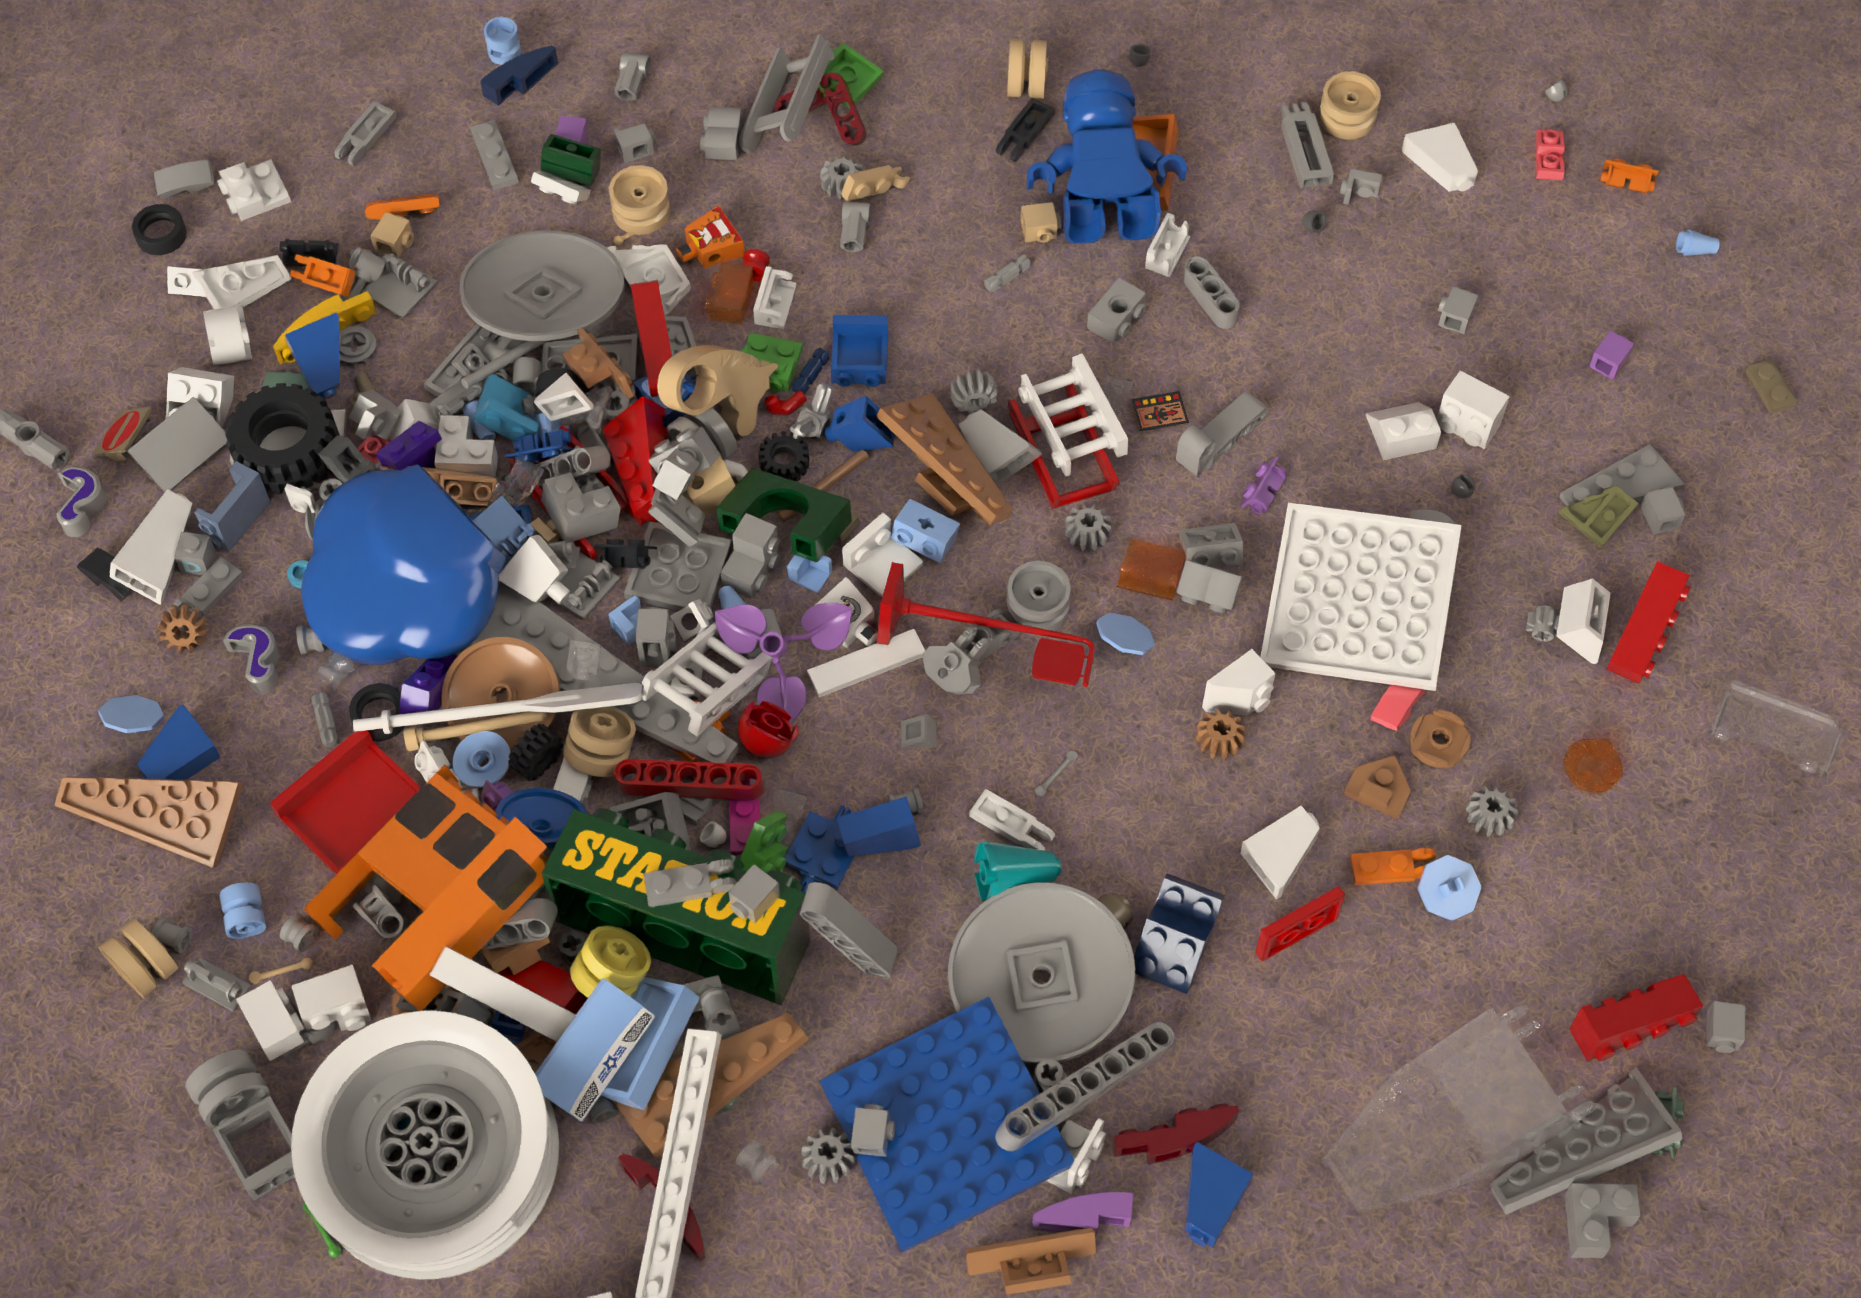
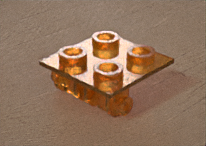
(1151, 569)

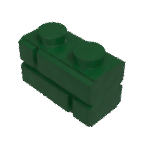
(570, 159)

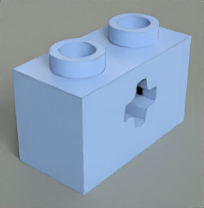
(924, 530)

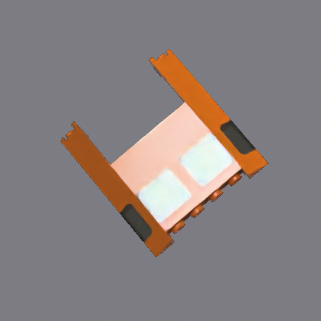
(451, 864)

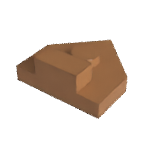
(1380, 786)
(515, 957)

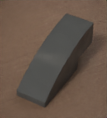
(345, 459)

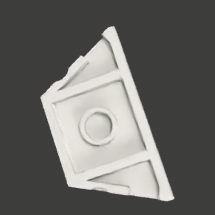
(652, 264)

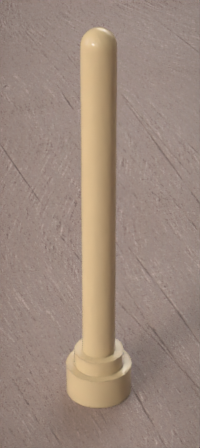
(414, 736)

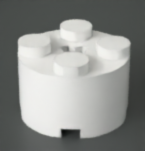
(227, 335)

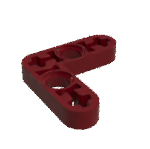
(833, 100)

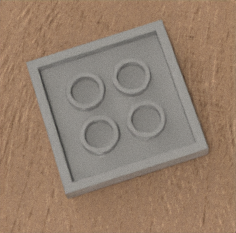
(678, 571)

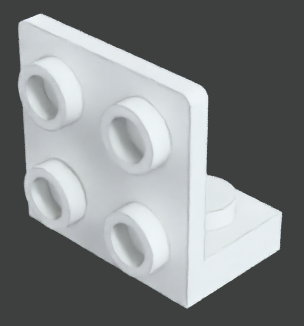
(872, 553)
(1083, 1147)

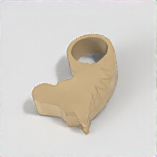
(723, 377)

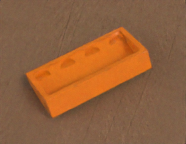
(1163, 134)

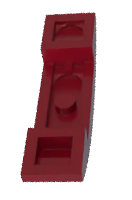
(644, 1173)

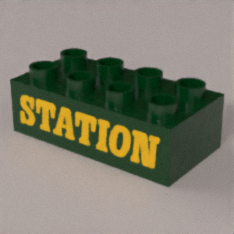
(600, 882)

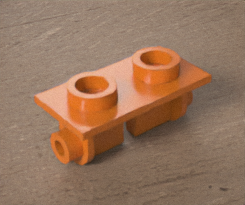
(1639, 175)

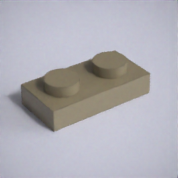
(1771, 386)

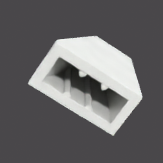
(1443, 156)
(1281, 849)

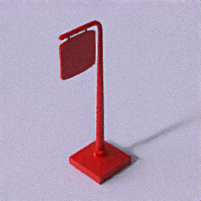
(1052, 658)

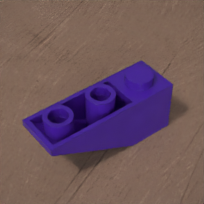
(424, 687)

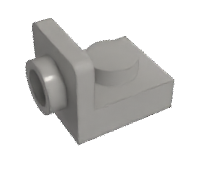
(1362, 183)

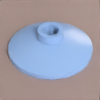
(475, 750)

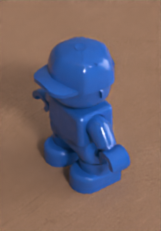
(1106, 162)

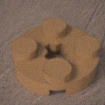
(1436, 754)

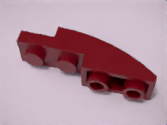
(1170, 1143)

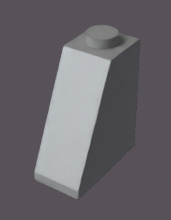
(997, 446)

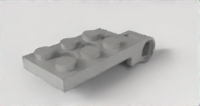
(622, 347)

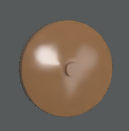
(498, 673)

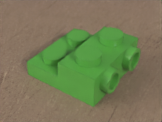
(856, 70)
(776, 351)
(764, 846)

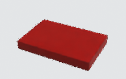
(1299, 924)

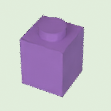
(573, 129)
(1611, 355)

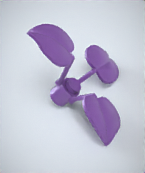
(742, 629)

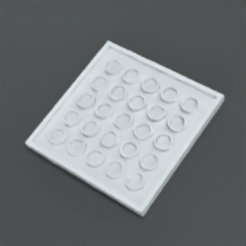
(1361, 596)

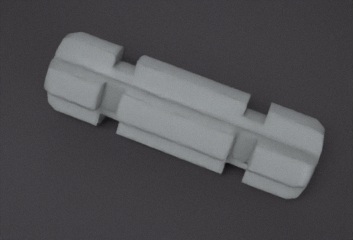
(1007, 273)
(325, 719)

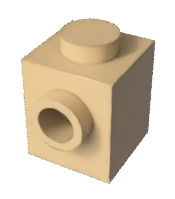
(1040, 222)
(392, 235)

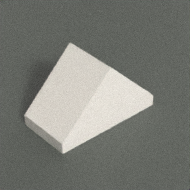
(563, 399)
(410, 413)

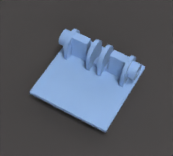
(504, 528)

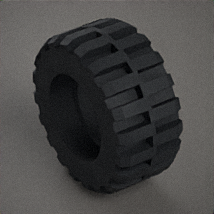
(276, 409)

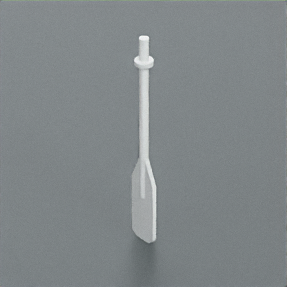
(553, 702)

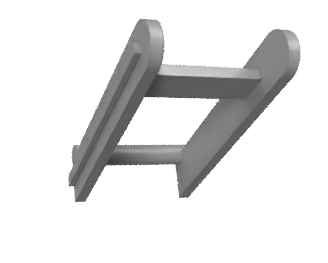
(793, 117)

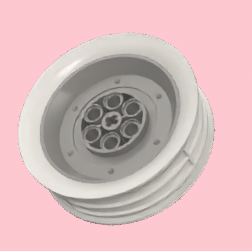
(403, 1072)

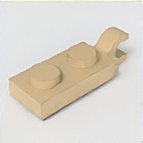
(873, 182)

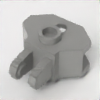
(954, 666)

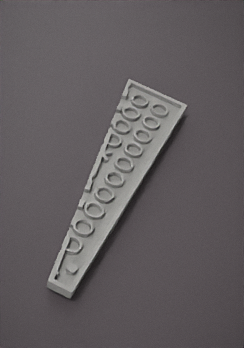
(657, 717)

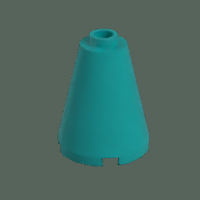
(1011, 866)

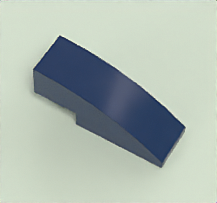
(518, 74)

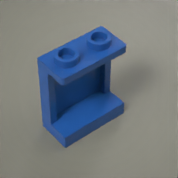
(859, 350)

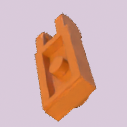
(400, 206)
(325, 275)
(1389, 865)

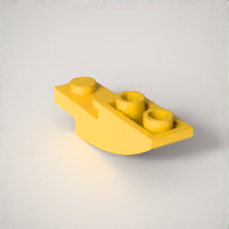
(349, 311)

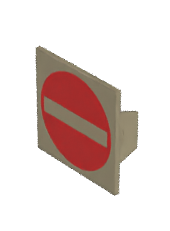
(122, 433)

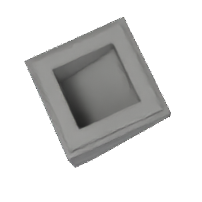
(919, 732)

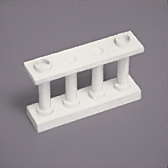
(1092, 396)
(718, 699)

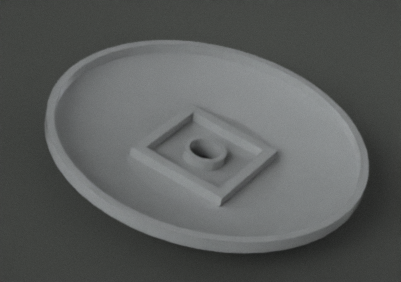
(572, 274)
(1055, 932)

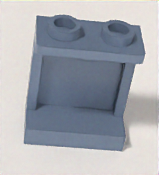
(237, 510)

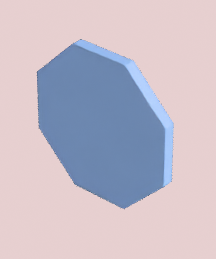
(1125, 633)
(131, 714)
(1449, 887)

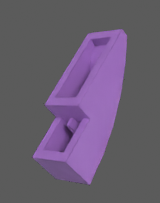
(1086, 1212)

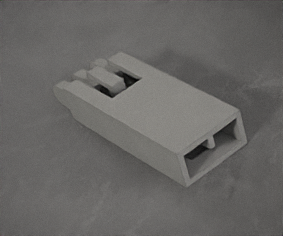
(1309, 160)

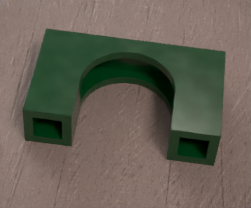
(764, 492)

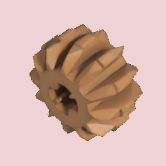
(189, 637)
(1210, 737)

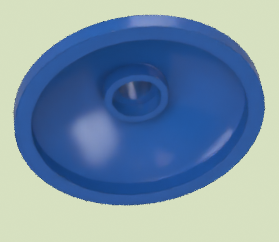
(541, 811)

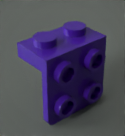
(411, 448)

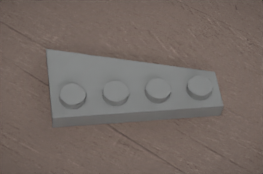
(1632, 474)

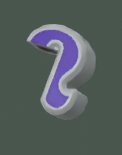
(84, 502)
(262, 655)

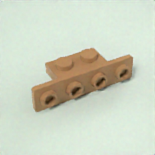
(594, 364)
(944, 493)
(1032, 1261)

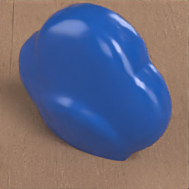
(398, 570)

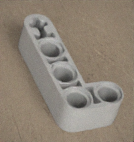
(1201, 448)

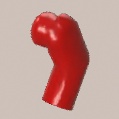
(784, 407)

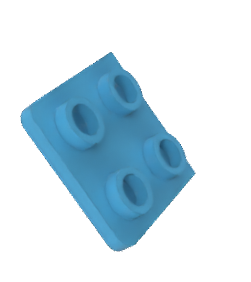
(502, 409)

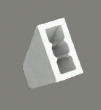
(148, 555)

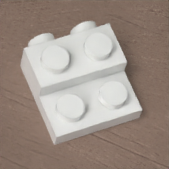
(253, 189)

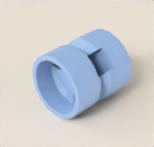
(502, 40)
(242, 910)

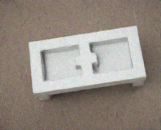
(1167, 246)
(774, 298)

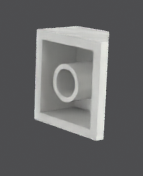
(1404, 430)
(1240, 687)

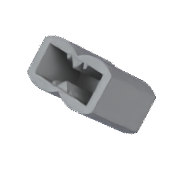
(722, 133)
(1209, 585)

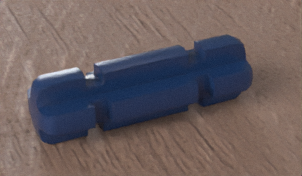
(810, 370)

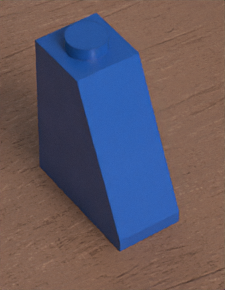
(318, 354)
(178, 749)
(878, 829)
(1213, 1194)

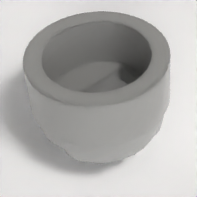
(1557, 91)

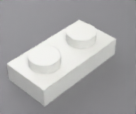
(553, 184)

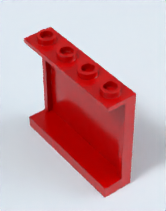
(344, 800)

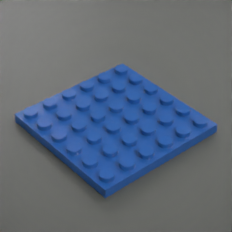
(947, 1101)

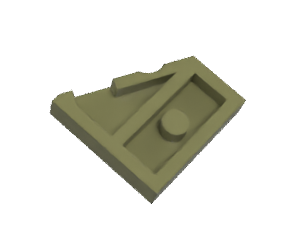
(1600, 514)

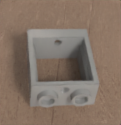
(235, 1125)

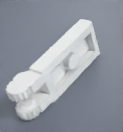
(1009, 820)

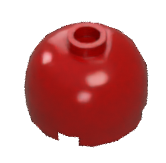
(766, 730)

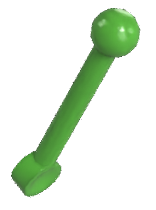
(334, 1250)

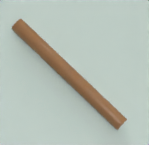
(831, 479)

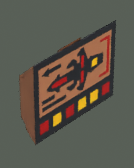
(1159, 411)

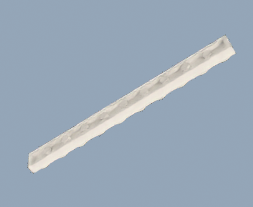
(678, 1165)

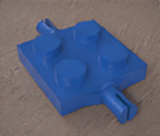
(817, 853)

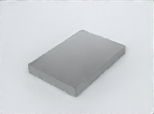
(179, 445)

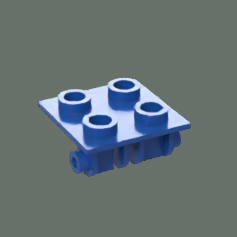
(531, 446)

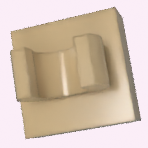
(546, 531)

